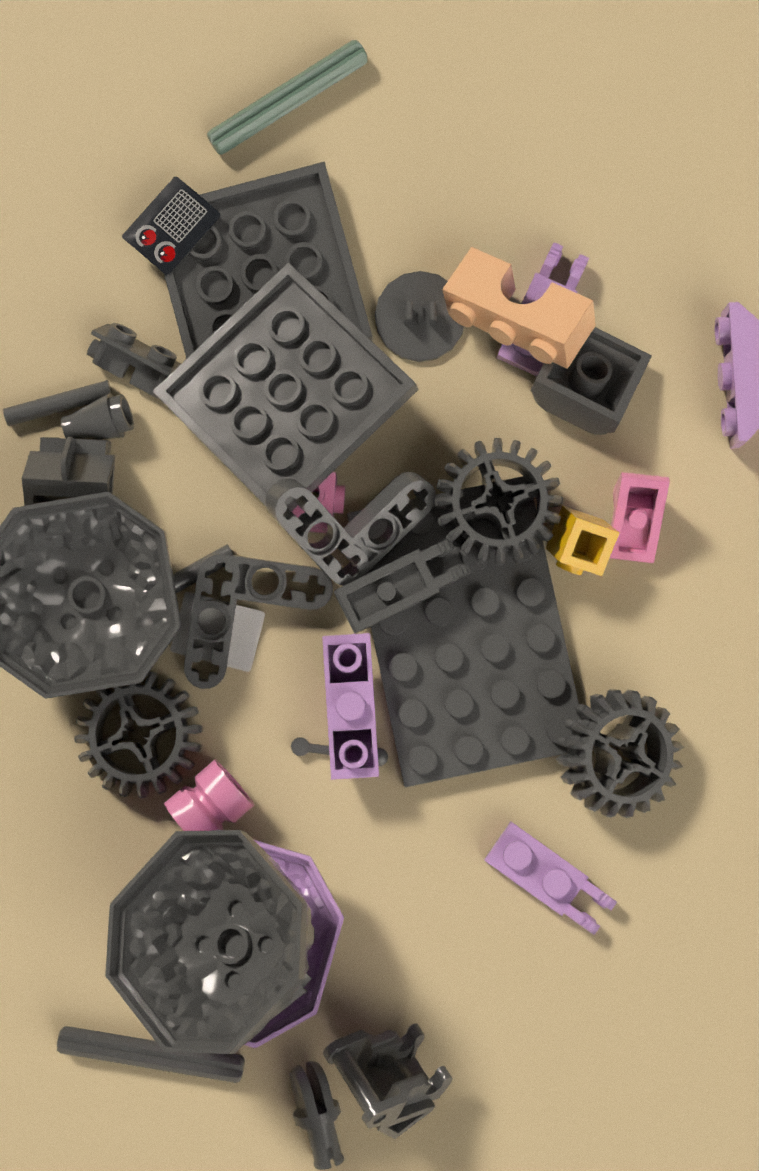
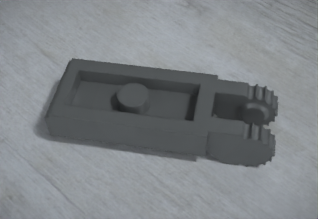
(396, 587)

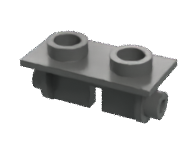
(121, 348)

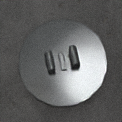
(415, 318)

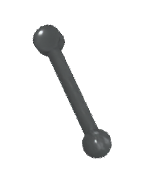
(301, 746)

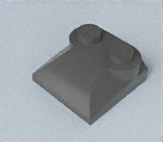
(595, 385)

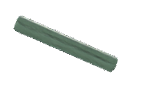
(287, 97)

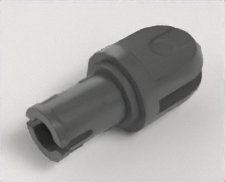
(316, 1113)

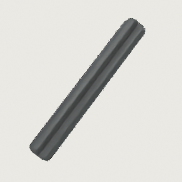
(148, 1054)

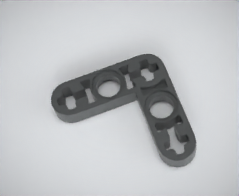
(354, 537)
(241, 588)

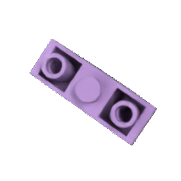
(739, 373)
(350, 706)

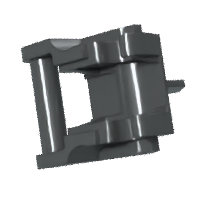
(67, 469)
(388, 1077)

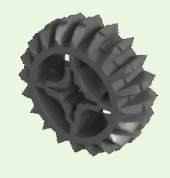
(506, 524)
(641, 725)
(148, 755)

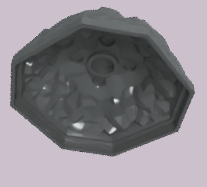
(84, 595)
(208, 942)

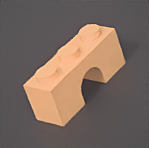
(547, 328)

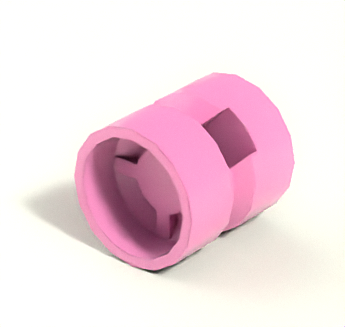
(211, 802)

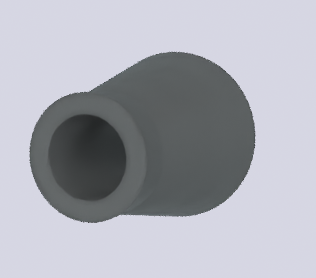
(101, 419)

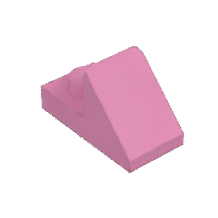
(638, 515)

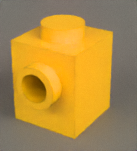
(582, 542)

